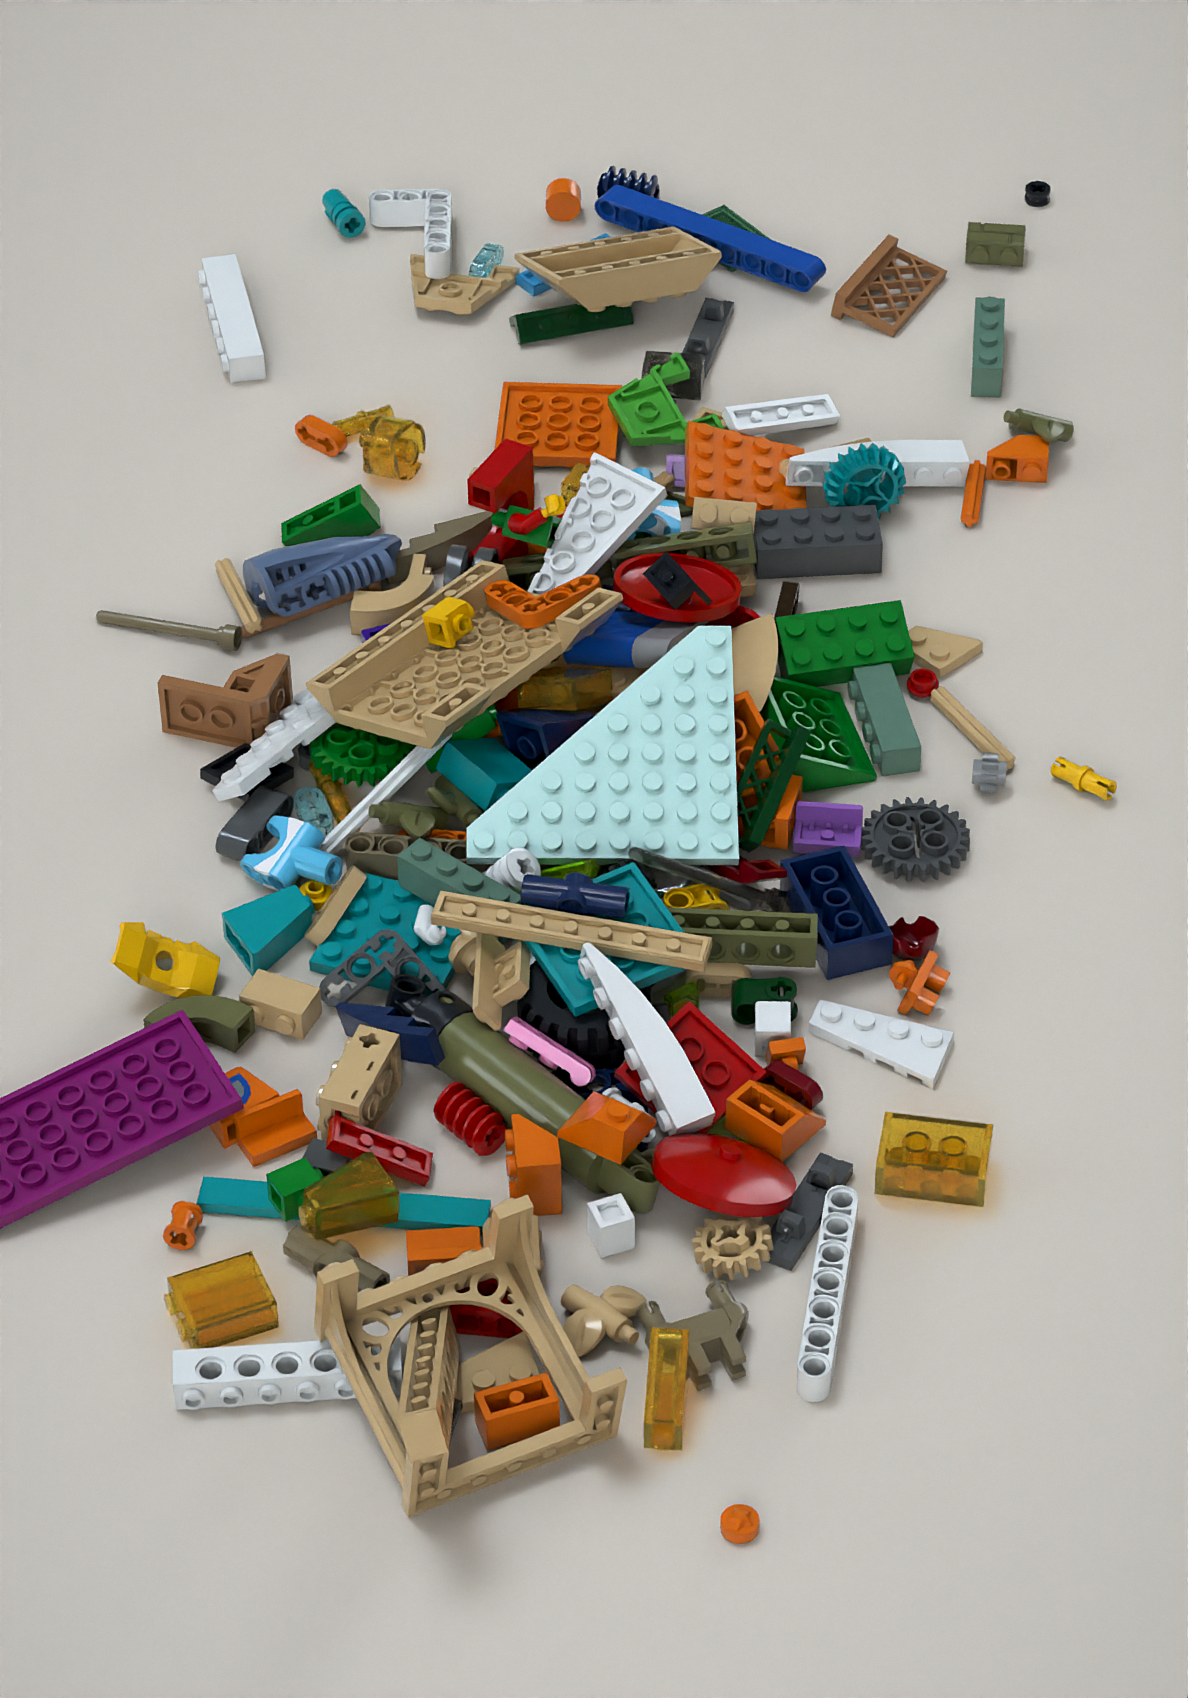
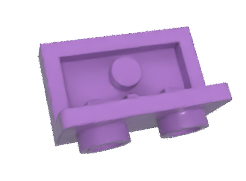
(827, 826)

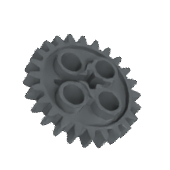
(939, 836)

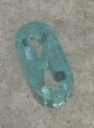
(485, 260)
(320, 810)

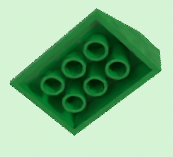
(834, 749)

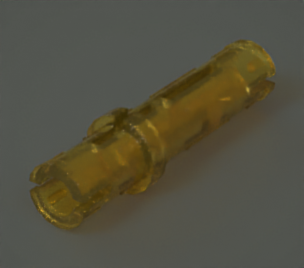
(333, 793)

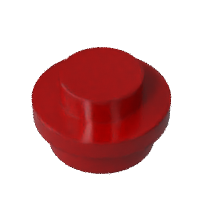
(922, 682)

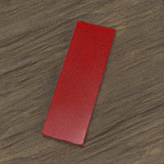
(393, 1154)

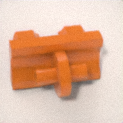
(928, 974)

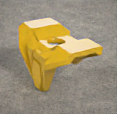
(192, 969)

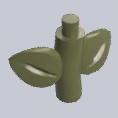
(1045, 426)
(454, 801)
(415, 819)

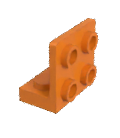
(783, 821)
(439, 1246)

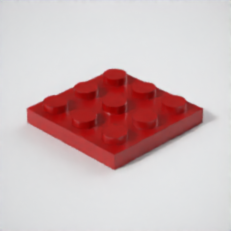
(712, 1054)

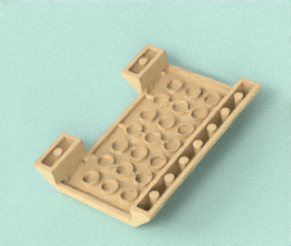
(426, 691)

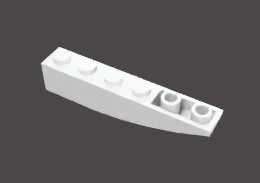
(924, 463)
(649, 1047)

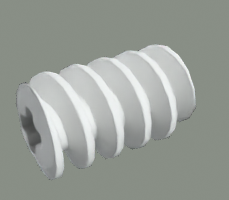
(512, 868)

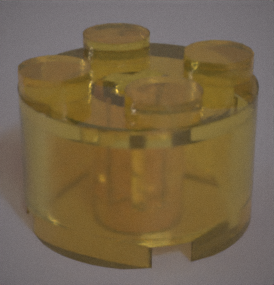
(392, 447)

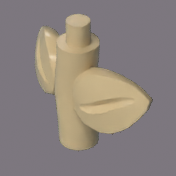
(600, 1315)

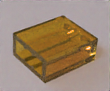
(566, 689)
(221, 1302)

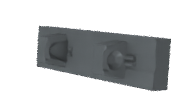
(709, 329)
(803, 1218)

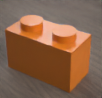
(516, 1411)

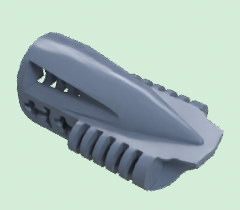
(333, 562)

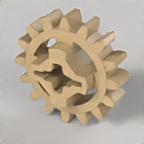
(732, 1245)

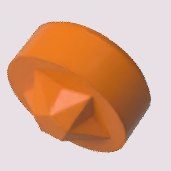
(739, 1523)

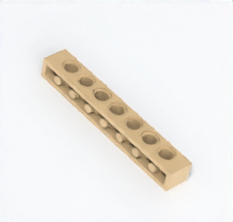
(429, 1385)

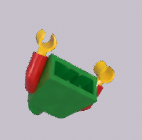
(532, 525)

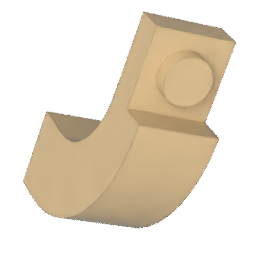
(384, 607)

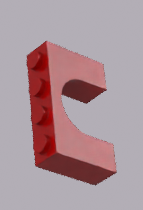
(499, 482)

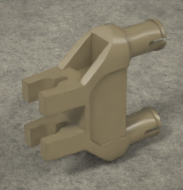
(712, 1334)

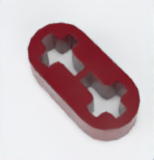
(793, 1084)

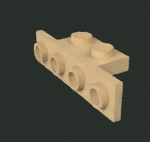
(498, 977)

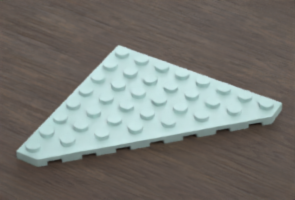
(638, 774)

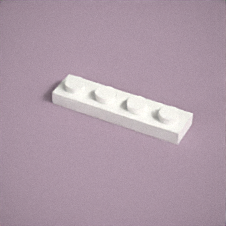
(781, 415)

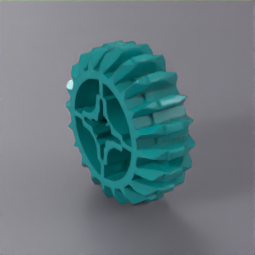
(863, 472)

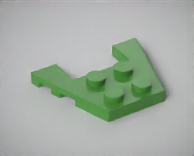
(647, 409)

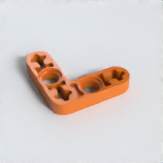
(533, 611)

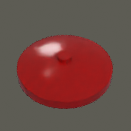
(715, 580)
(723, 1174)

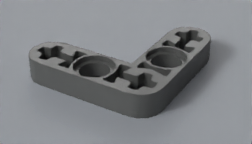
(391, 962)

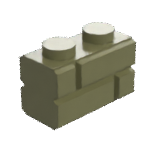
(995, 244)

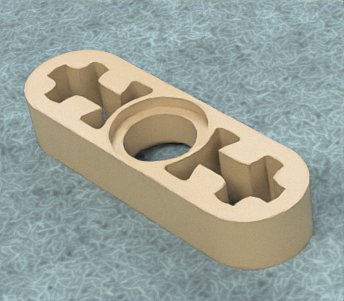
(335, 905)

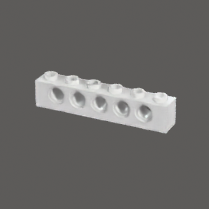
(267, 1374)

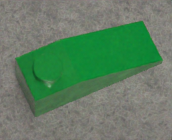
(344, 515)

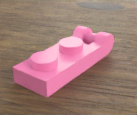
(551, 1052)

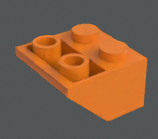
(770, 1119)
(534, 1165)

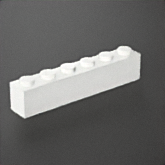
(231, 318)

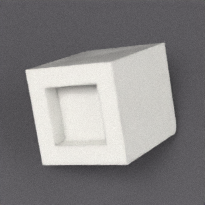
(771, 1024)
(611, 1225)

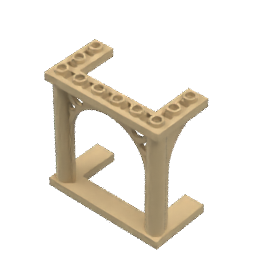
(342, 1311)

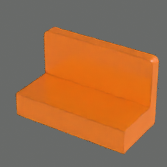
(273, 1128)

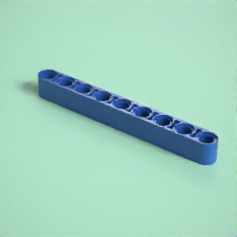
(742, 248)

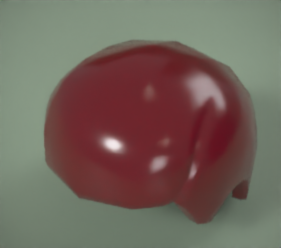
(914, 939)

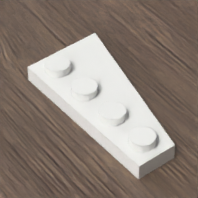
(898, 1042)

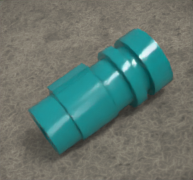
(343, 214)

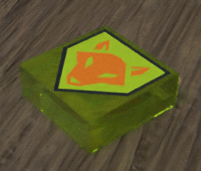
(680, 997)

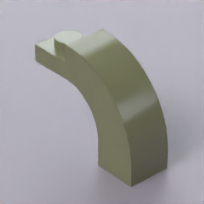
(214, 1017)

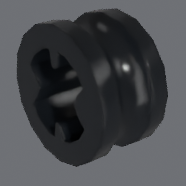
(1037, 193)

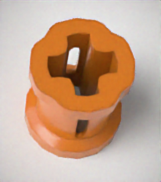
(183, 1225)

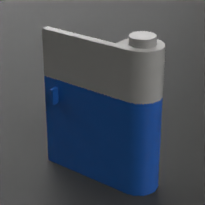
(629, 641)

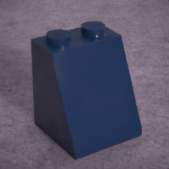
(538, 732)

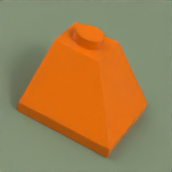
(607, 1127)

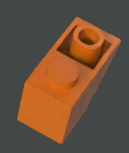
(1019, 459)

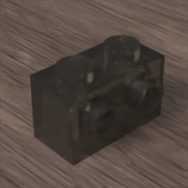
(685, 389)

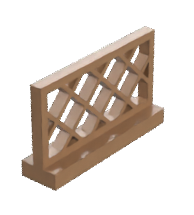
(869, 278)

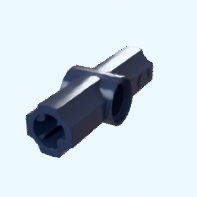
(575, 895)

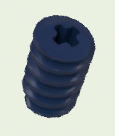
(610, 178)

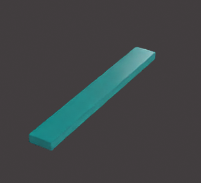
(415, 1210)

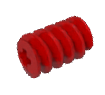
(470, 1119)

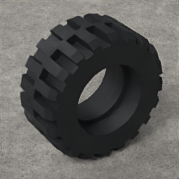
(583, 1035)

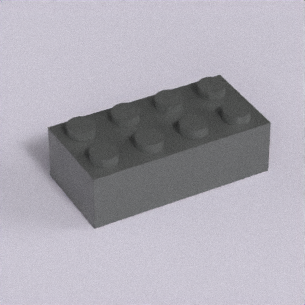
(817, 542)

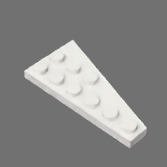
(597, 522)
(297, 723)

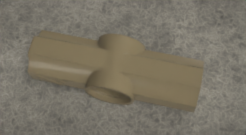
(319, 1253)

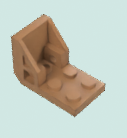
(231, 712)

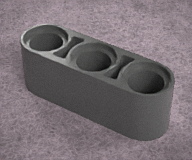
(247, 828)

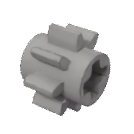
(989, 772)

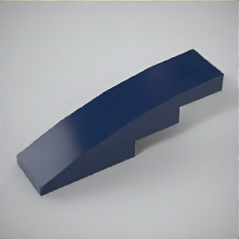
(416, 1042)

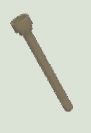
(227, 637)

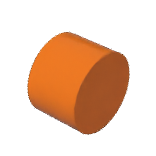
(563, 199)

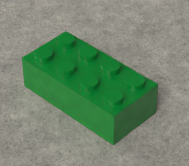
(827, 644)

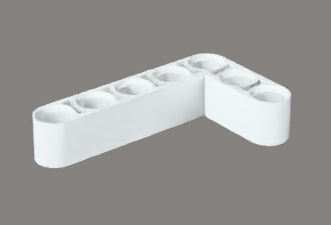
(419, 208)

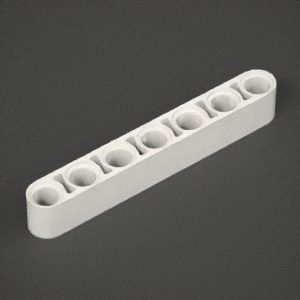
(827, 1294)

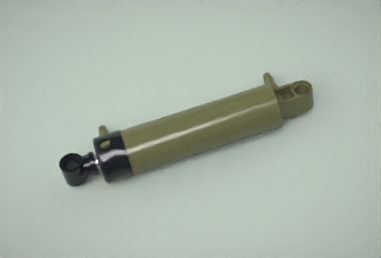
(518, 1085)

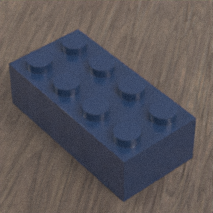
(850, 924)

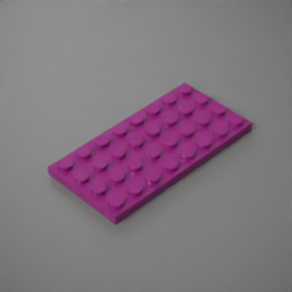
(107, 1113)

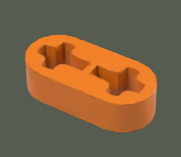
(321, 435)

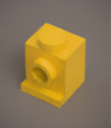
(455, 619)

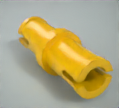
(1083, 778)

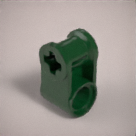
(748, 991)

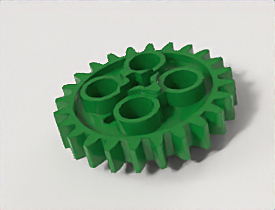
(356, 754)

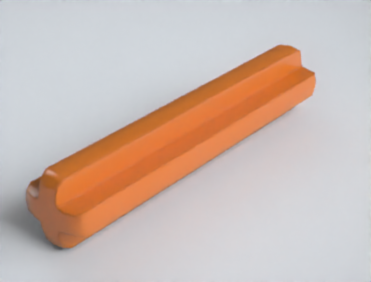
(973, 493)

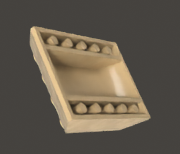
(624, 267)

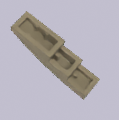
(460, 531)

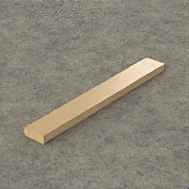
(571, 930)

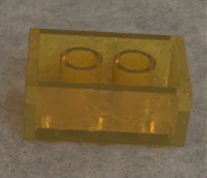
(933, 1159)

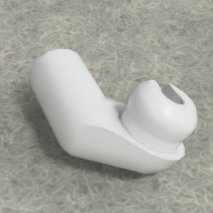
(425, 930)

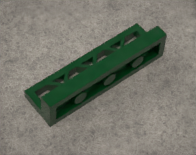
(567, 321)
(774, 785)

